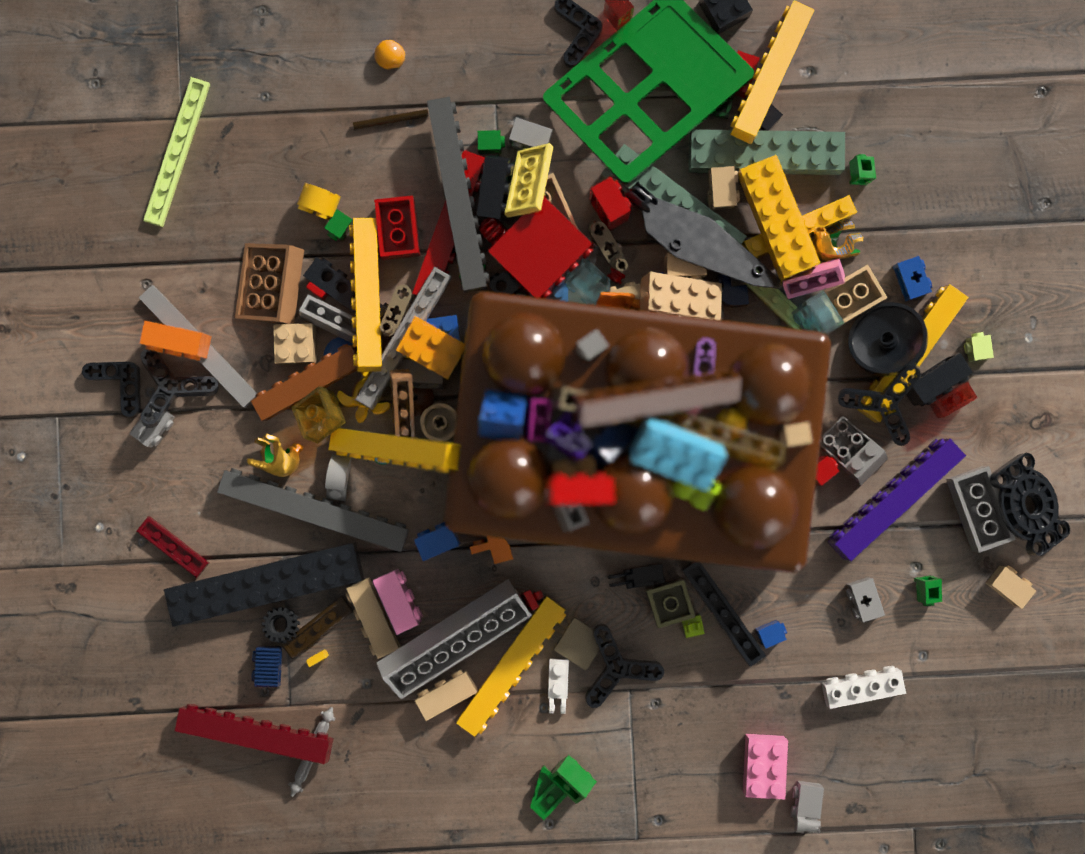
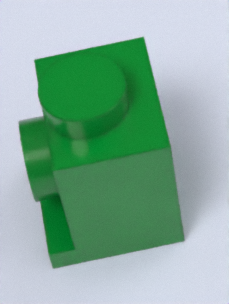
(862, 170)
(928, 590)

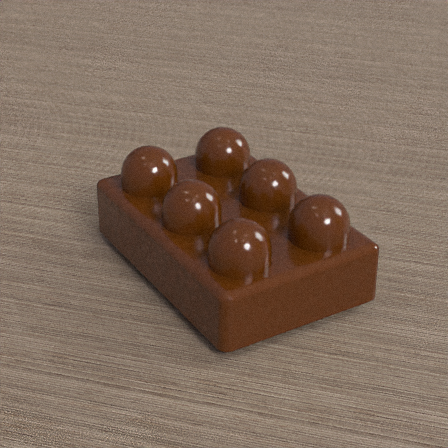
(531, 346)

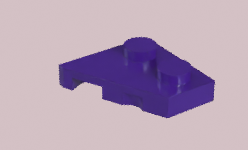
(568, 437)

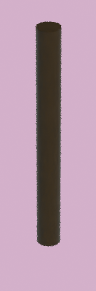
(390, 119)

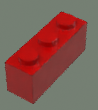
(580, 490)

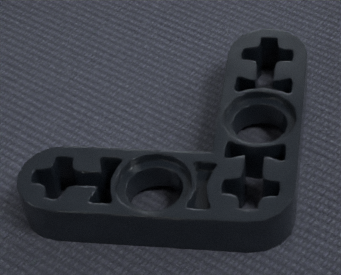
(585, 32)
(119, 375)

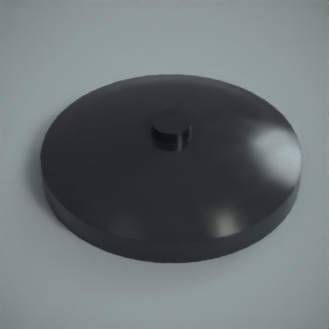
(888, 338)

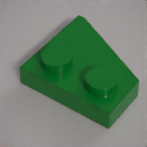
(546, 795)

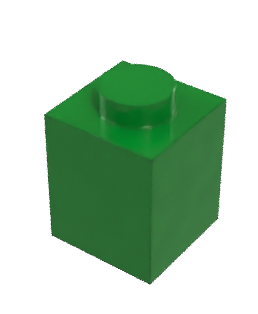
(490, 142)
(338, 226)

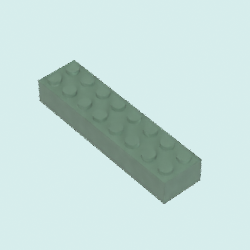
(796, 150)
(669, 191)

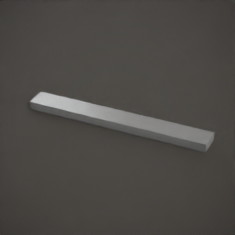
(391, 359)
(215, 362)

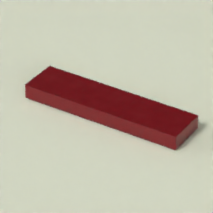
(173, 546)

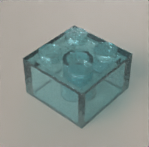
(587, 282)
(818, 315)

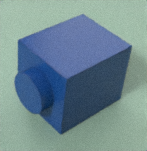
(771, 633)

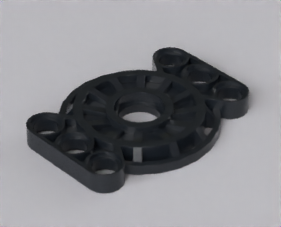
(1013, 510)

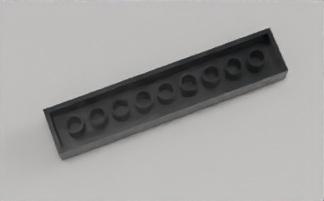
(264, 584)

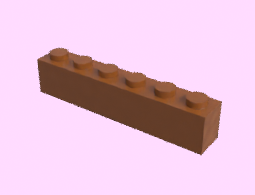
(288, 393)

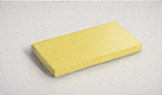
(529, 180)

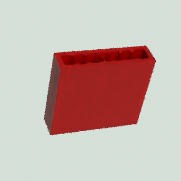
(542, 250)

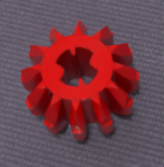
(492, 229)

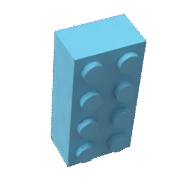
(677, 453)

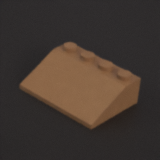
(269, 283)

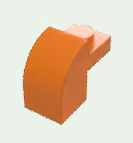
(499, 548)

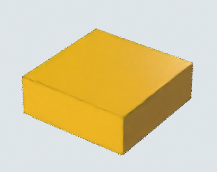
(317, 657)

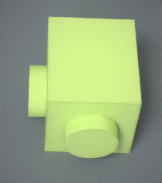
(978, 347)

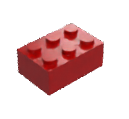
(609, 203)
(397, 227)

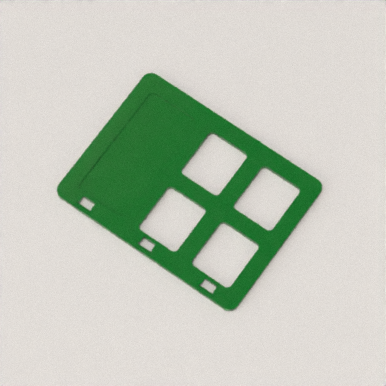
(682, 55)

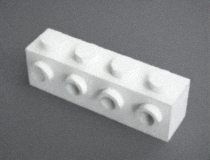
(864, 687)

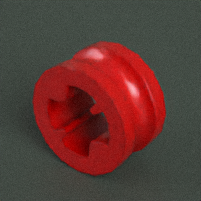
(616, 276)

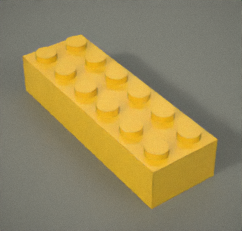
(778, 217)

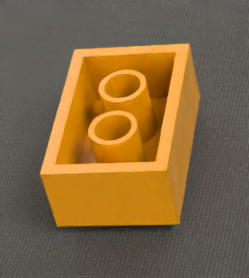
(431, 347)

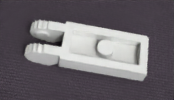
(558, 683)

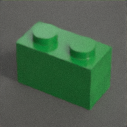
(572, 779)

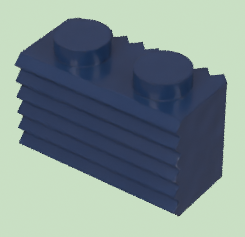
(267, 666)

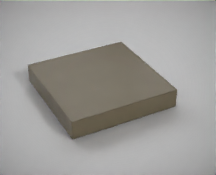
(578, 644)

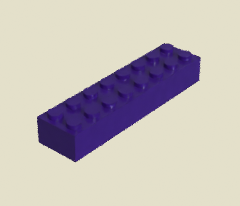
(895, 498)

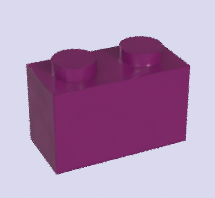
(537, 419)

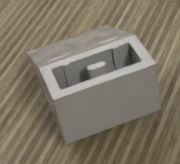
(853, 450)

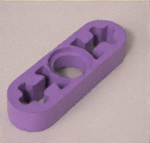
(699, 351)

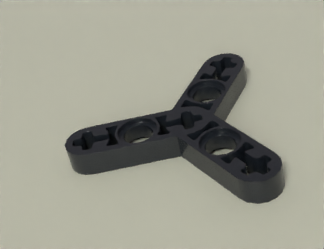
(889, 394)
(169, 395)
(625, 669)

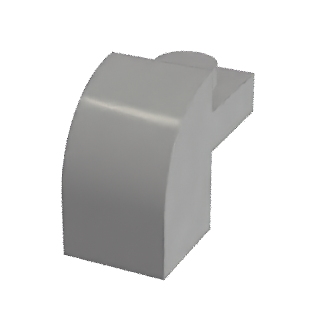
(337, 477)

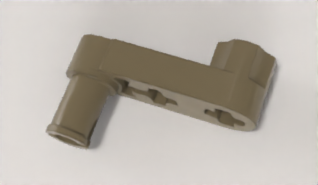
(606, 236)
(396, 301)

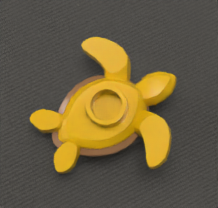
(362, 411)

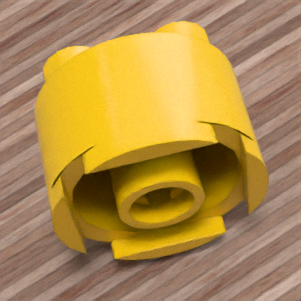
(319, 200)

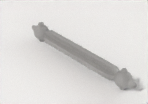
(305, 765)

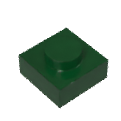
(724, 110)

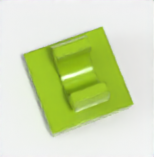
(693, 626)

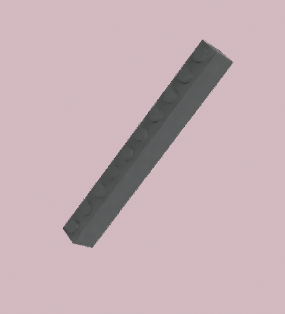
(457, 195)
(312, 510)

